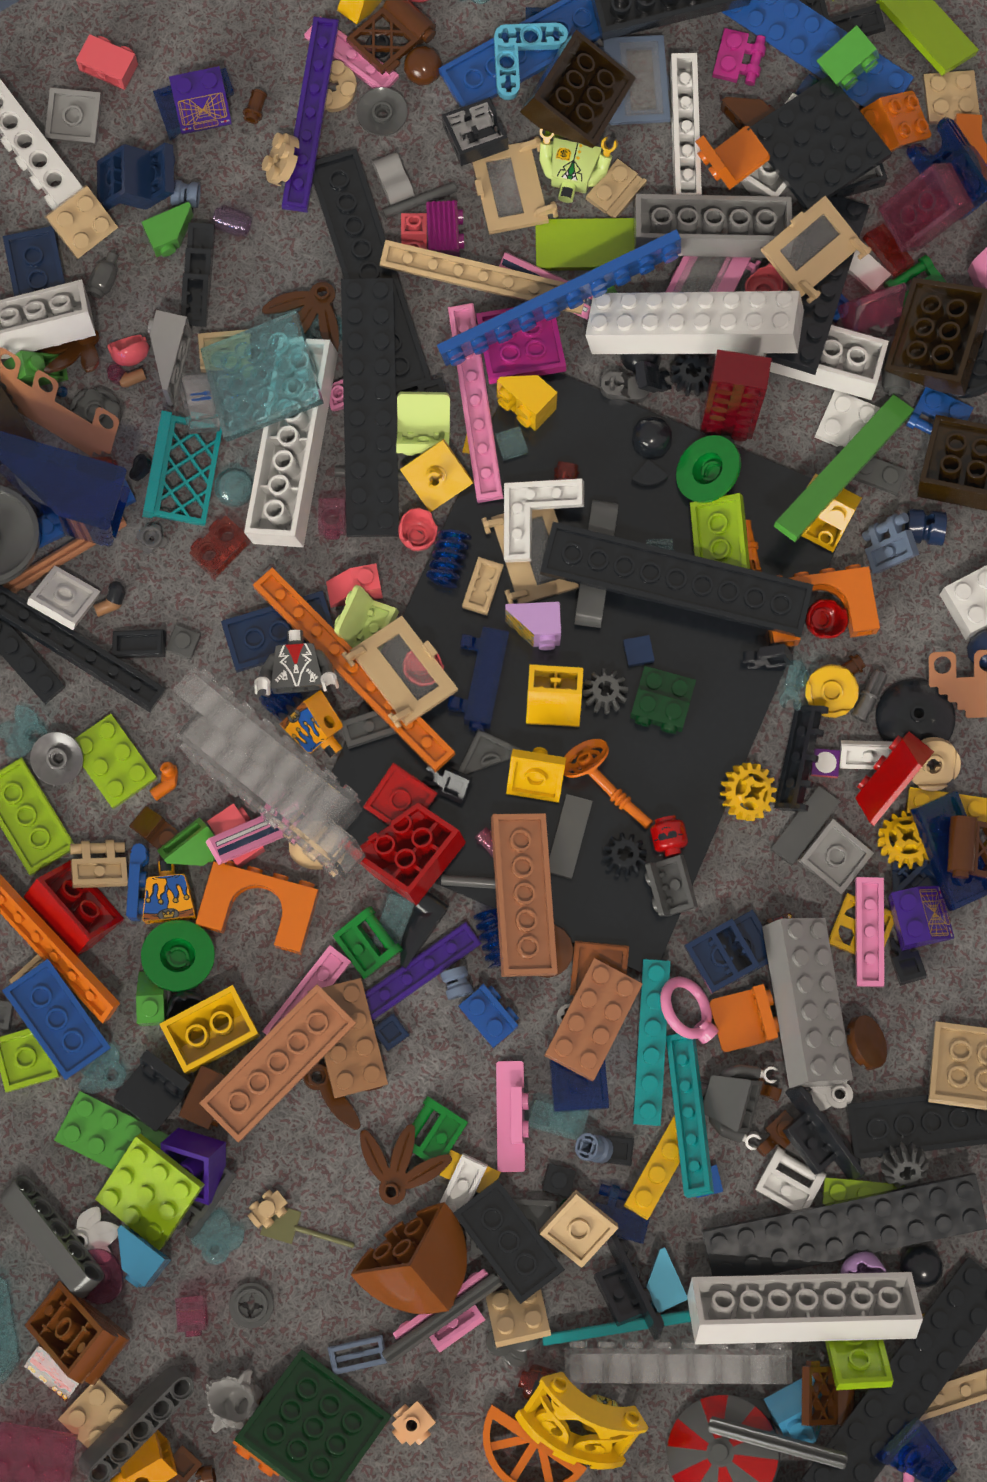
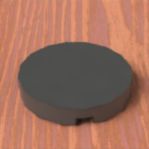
(91, 400)

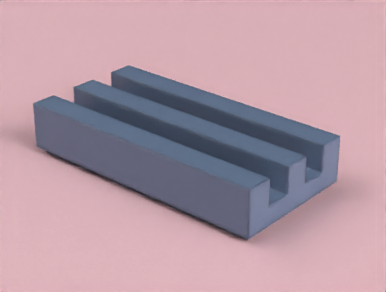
(334, 1360)

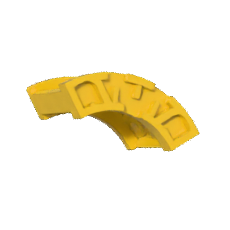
(546, 1424)

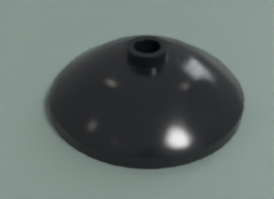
(897, 706)

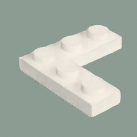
(524, 497)

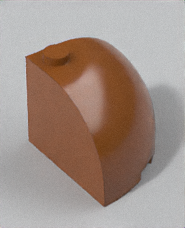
(417, 1264)

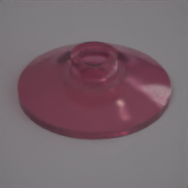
(112, 1284)

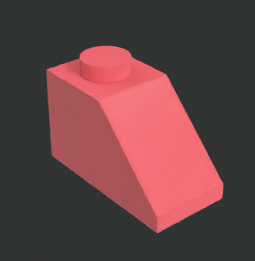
(342, 584)

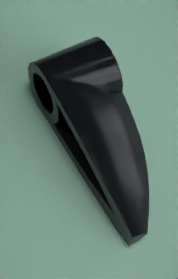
(420, 926)

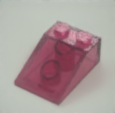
(873, 309)

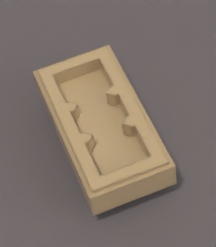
(482, 586)

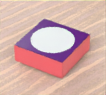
(827, 764)

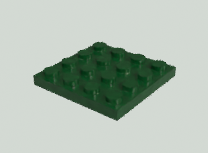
(312, 1424)

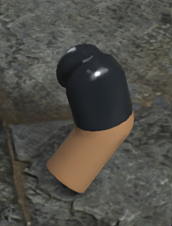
(113, 601)

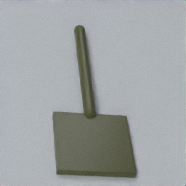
(287, 1225)

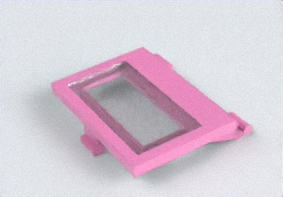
(710, 274)

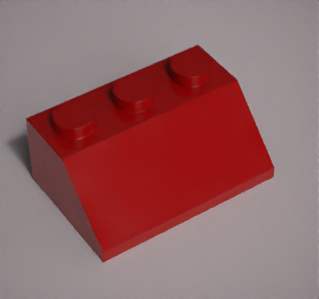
(892, 775)
(74, 914)

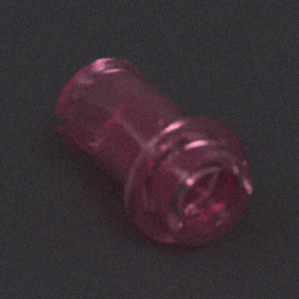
(485, 839)

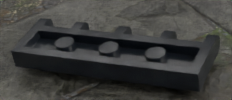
(799, 758)

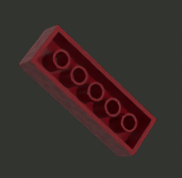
(735, 394)

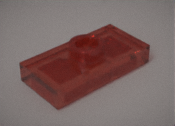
(887, 250)

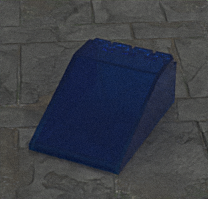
(72, 490)

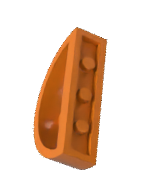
(522, 1437)

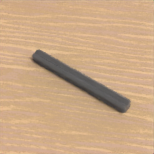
(441, 1319)
(778, 1442)

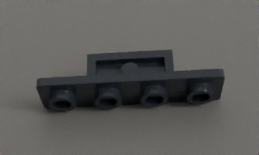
(816, 1138)
(624, 1292)

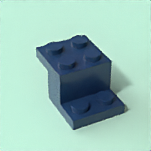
(135, 176)
(729, 951)

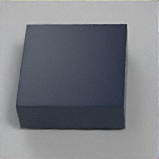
(638, 651)
(390, 1032)

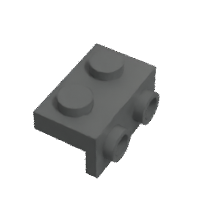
(670, 886)

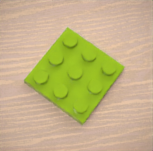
(149, 1191)

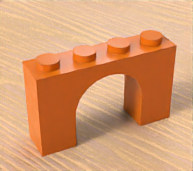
(855, 592)
(228, 882)

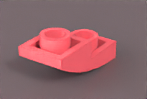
(414, 229)

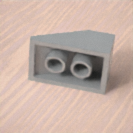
(170, 343)

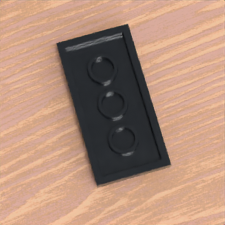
(509, 1241)

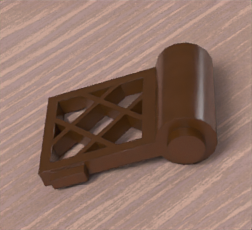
(407, 21)
(966, 847)
(838, 1402)

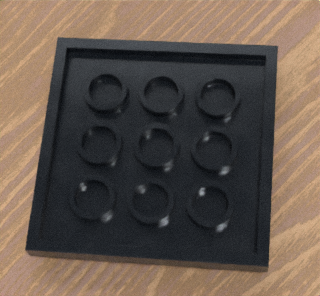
(820, 142)

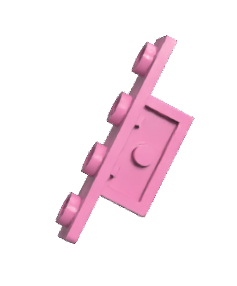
(511, 1122)
(457, 1327)

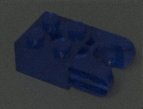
(962, 156)

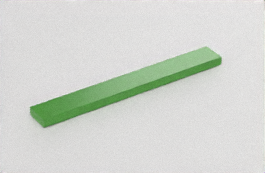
(843, 468)

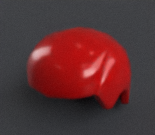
(826, 619)

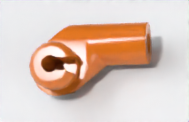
(168, 781)

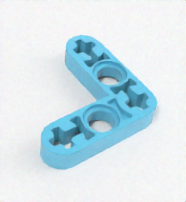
(511, 50)

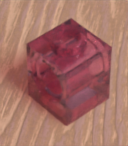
(330, 507)
(191, 1315)

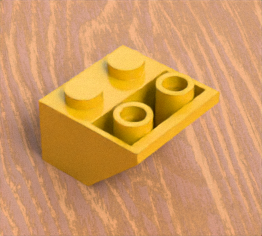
(528, 398)
(833, 520)
(554, 695)

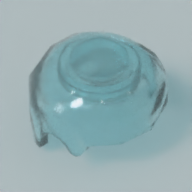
(233, 487)

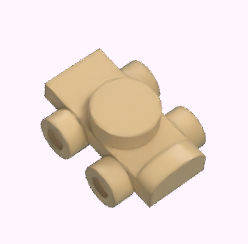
(263, 1211)

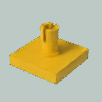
(436, 475)
(536, 774)

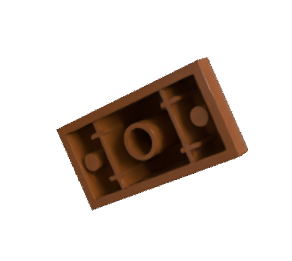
(76, 1335)

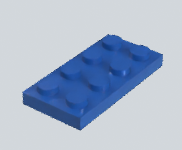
(56, 1019)

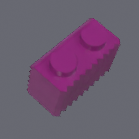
(443, 227)

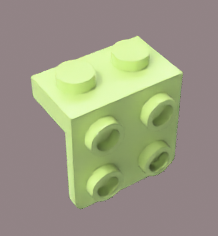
(422, 421)
(362, 617)

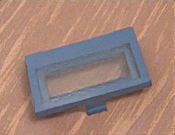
(648, 96)

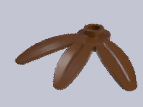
(313, 306)
(72, 351)
(339, 1106)
(396, 1174)

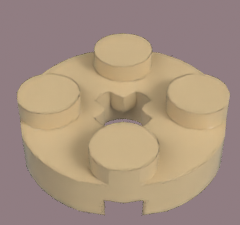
(345, 89)
(281, 160)
(943, 773)

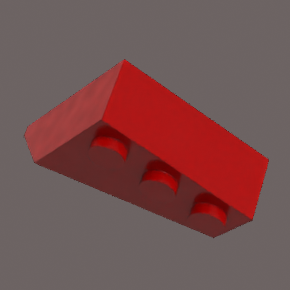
(412, 852)

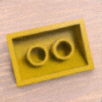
(209, 1030)

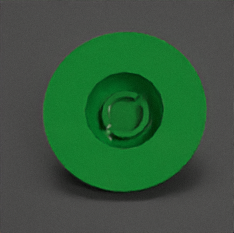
(708, 469)
(177, 955)

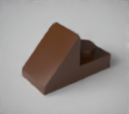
(153, 828)

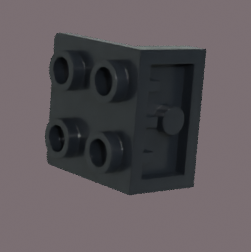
(152, 1091)

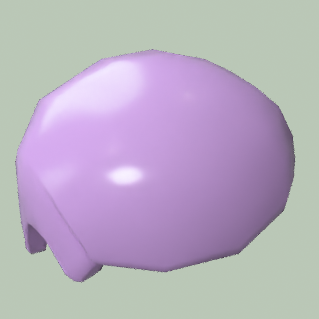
(862, 1263)

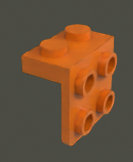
(897, 119)
(734, 157)
(744, 1018)

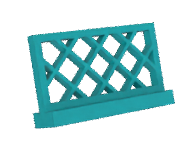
(159, 472)

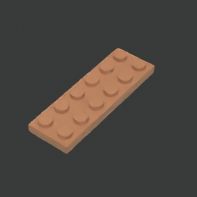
(523, 895)
(277, 1063)

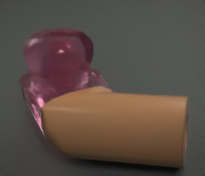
(124, 378)

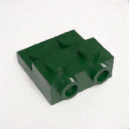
(662, 700)

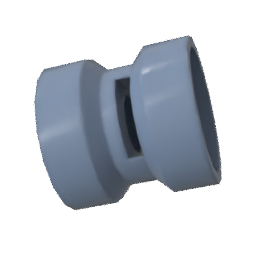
(186, 193)
(456, 989)
(594, 1148)

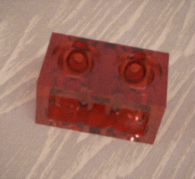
(225, 551)

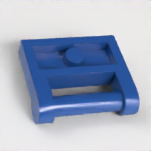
(937, 403)

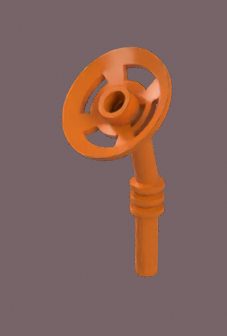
(590, 766)

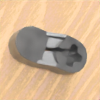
(622, 387)

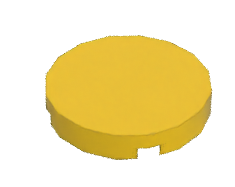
(834, 688)

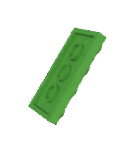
(102, 1131)

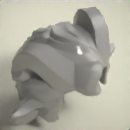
(232, 1400)

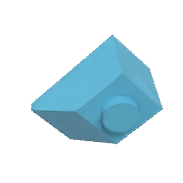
(664, 1283)

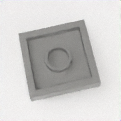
(73, 116)
(835, 856)

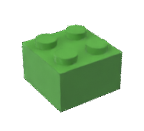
(849, 59)

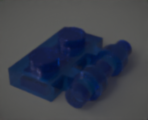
(630, 1224)

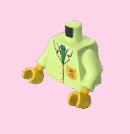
(573, 165)

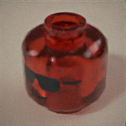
(530, 1380)

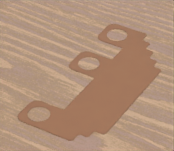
(43, 410)
(967, 692)

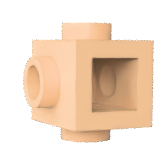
(420, 1415)

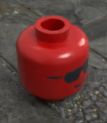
(669, 835)

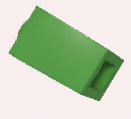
(33, 362)

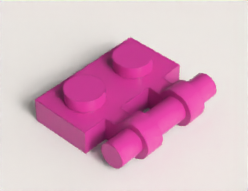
(731, 55)

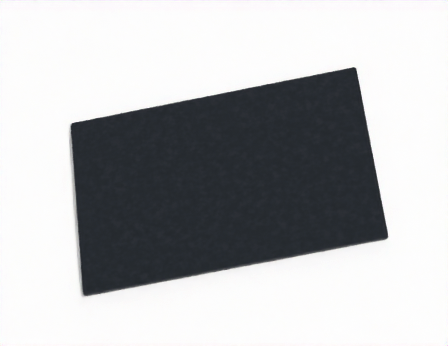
(655, 768)

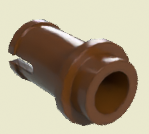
(252, 113)
(854, 664)

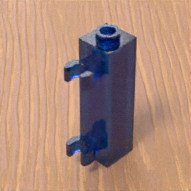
(485, 679)

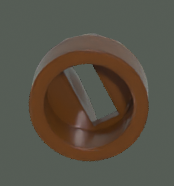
(206, 1473)

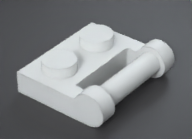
(785, 1189)

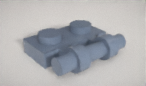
(893, 550)

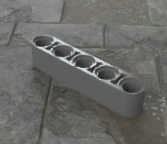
(591, 599)
(52, 1236)
(130, 1437)

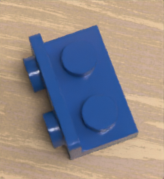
(489, 1015)

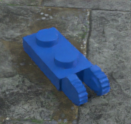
(137, 881)

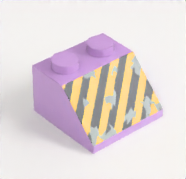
(536, 623)

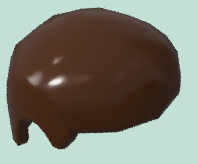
(422, 65)

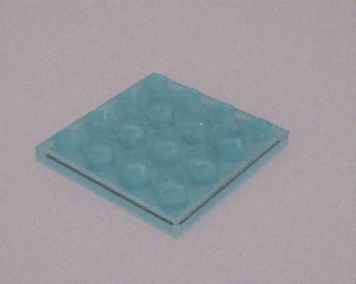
(261, 376)

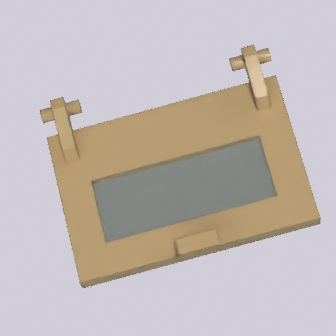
(512, 189)
(813, 247)
(526, 576)
(403, 671)

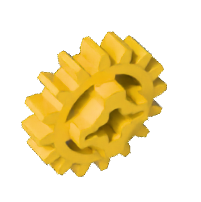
(750, 792)
(905, 849)

